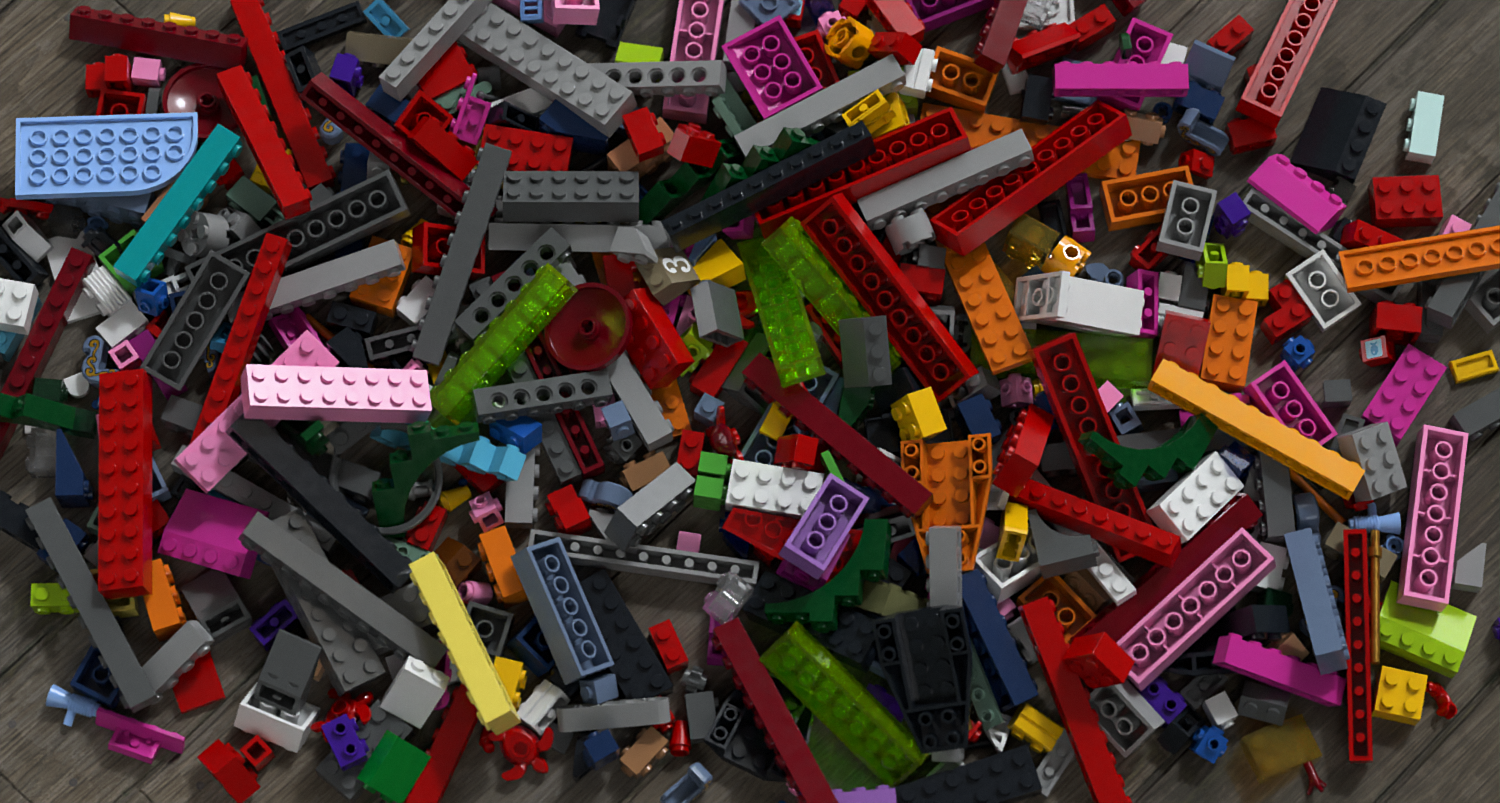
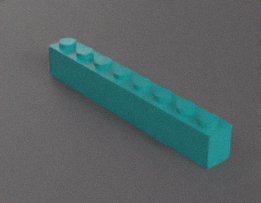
(178, 205)

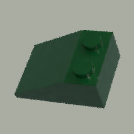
(855, 404)

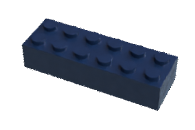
(994, 645)

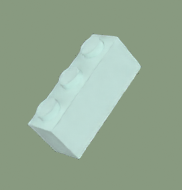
(1423, 127)

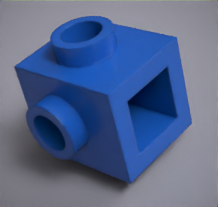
(152, 297)
(1300, 358)
(1209, 743)

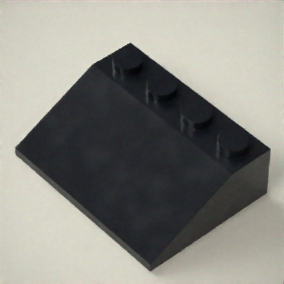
(1338, 134)

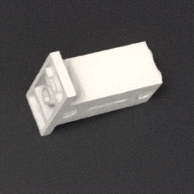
(1079, 304)

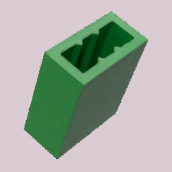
(393, 768)

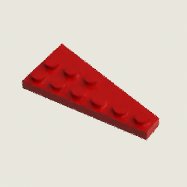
(772, 531)

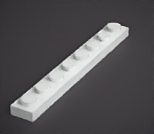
(1106, 572)

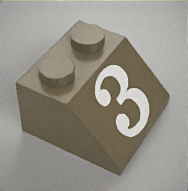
(670, 275)

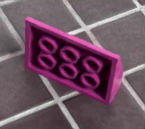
(772, 67)
(207, 533)

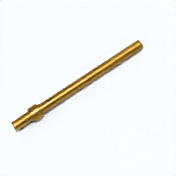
(1375, 555)

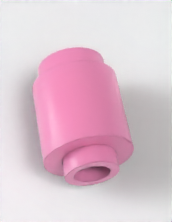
(476, 592)

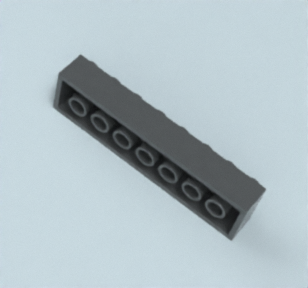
(345, 649)

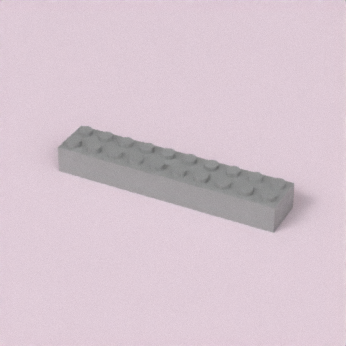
(549, 69)

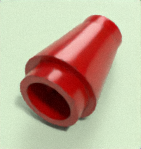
(680, 739)

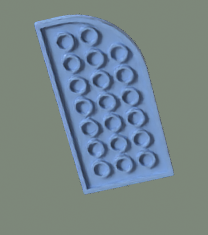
(102, 154)

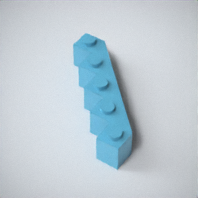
(476, 456)

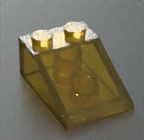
(1280, 748)

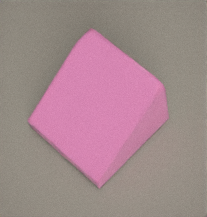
(688, 541)

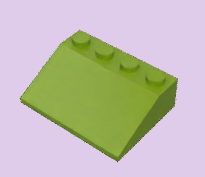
(1425, 635)

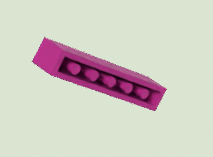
(1120, 79)
(1279, 670)

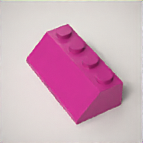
(1147, 45)
(1297, 193)

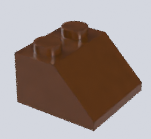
(459, 561)

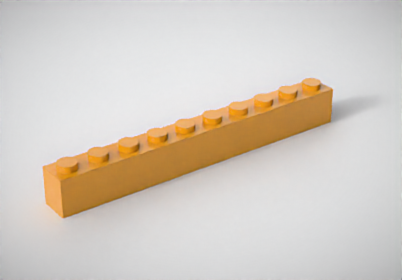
(1256, 429)

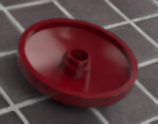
(197, 91)
(590, 329)

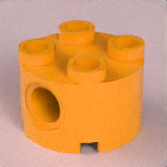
(849, 42)
(1067, 257)

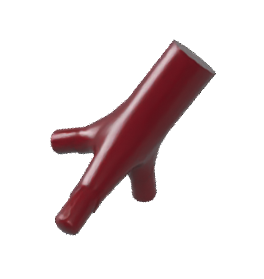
(1313, 778)

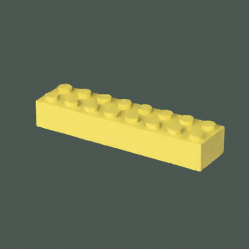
(464, 644)

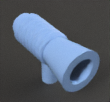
(1387, 523)
(72, 702)

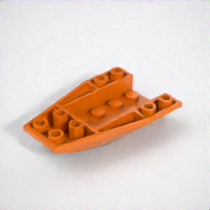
(960, 484)

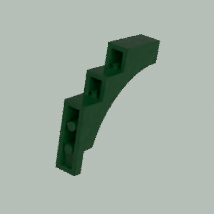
(687, 180)

